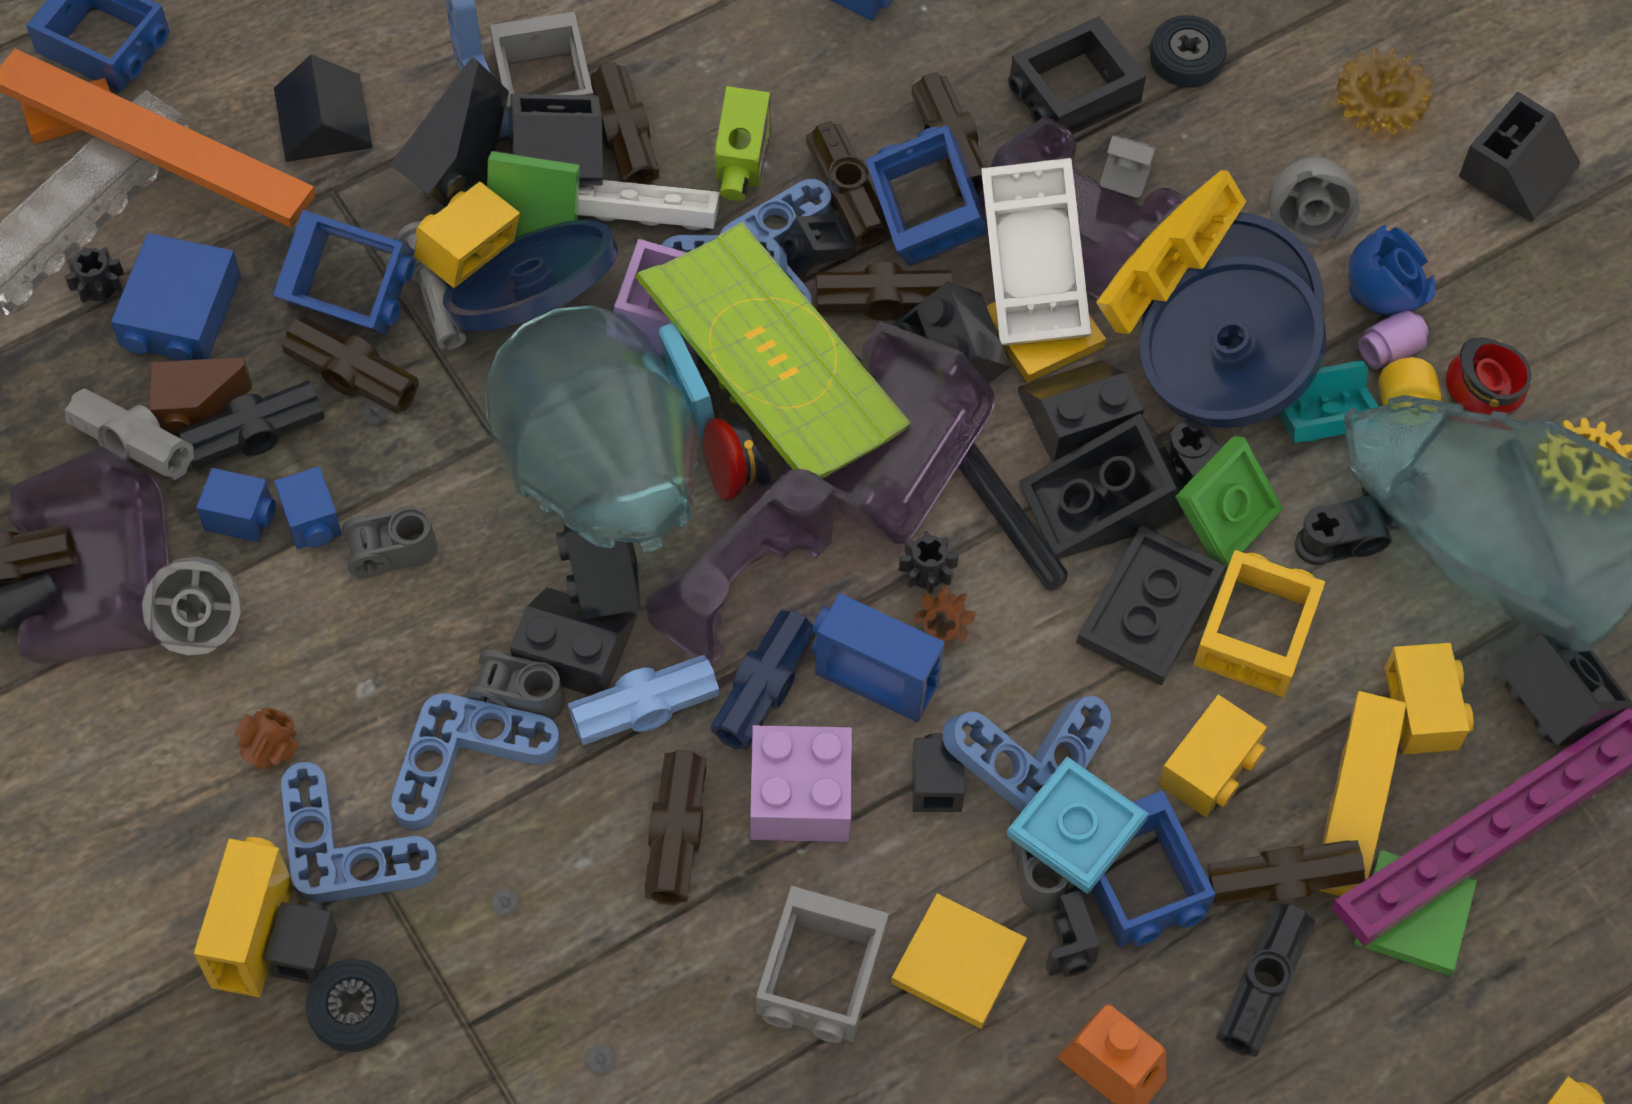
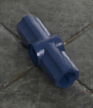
(763, 679)

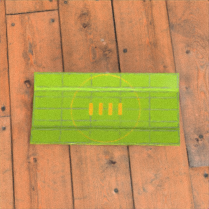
(774, 353)

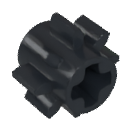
(94, 274)
(928, 562)

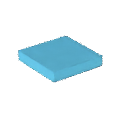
(686, 376)
(1077, 825)

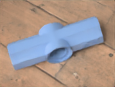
(643, 699)

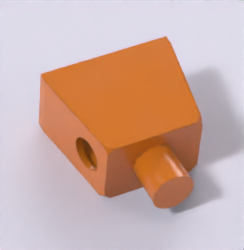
(1117, 1058)

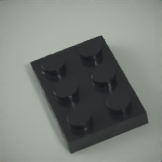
(1151, 605)

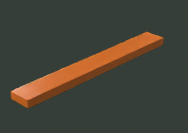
(155, 138)

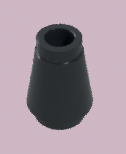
(26, 599)

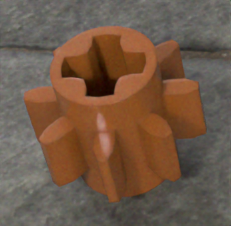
(954, 611)
(267, 738)

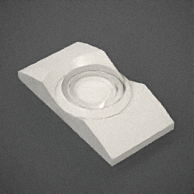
(1036, 252)

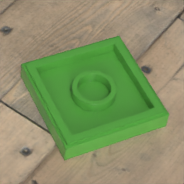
(537, 188)
(1229, 501)
(1433, 933)

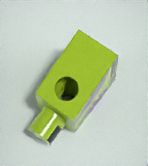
(742, 141)

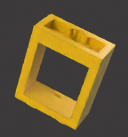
(1245, 661)

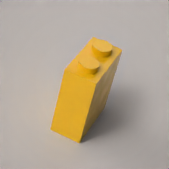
(243, 916)

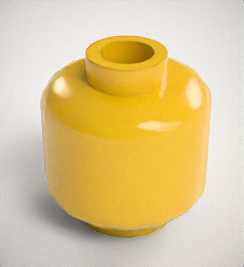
(1409, 377)

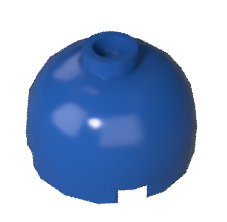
(1388, 273)

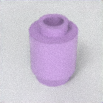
(1393, 339)

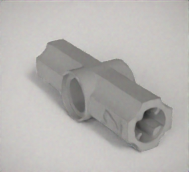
(129, 433)

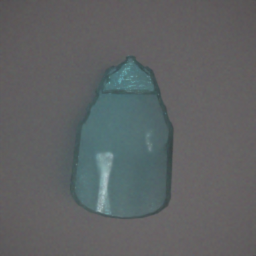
(594, 426)
(1505, 510)

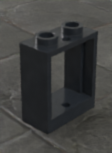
(1107, 55)

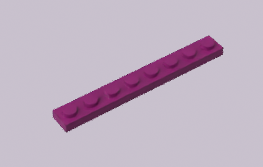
(1487, 831)

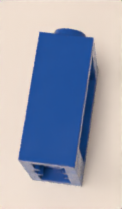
(59, 18)
(943, 231)
(304, 259)
(877, 656)
(1187, 868)

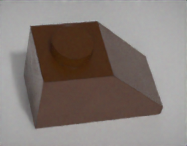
(195, 390)

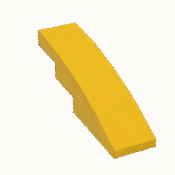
(1178, 243)
(1364, 776)

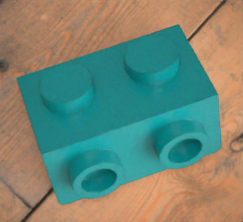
(1324, 404)

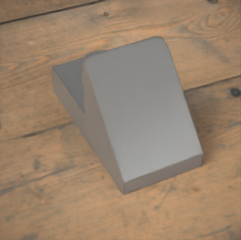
(1127, 166)

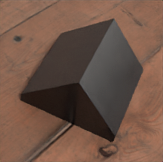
(321, 111)

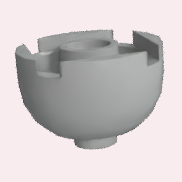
(1314, 200)
(192, 605)

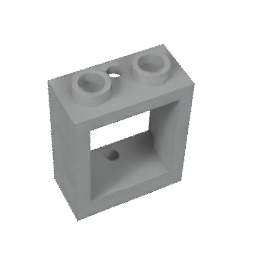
(556, 36)
(836, 919)

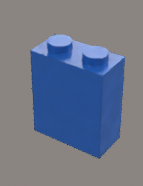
(176, 298)

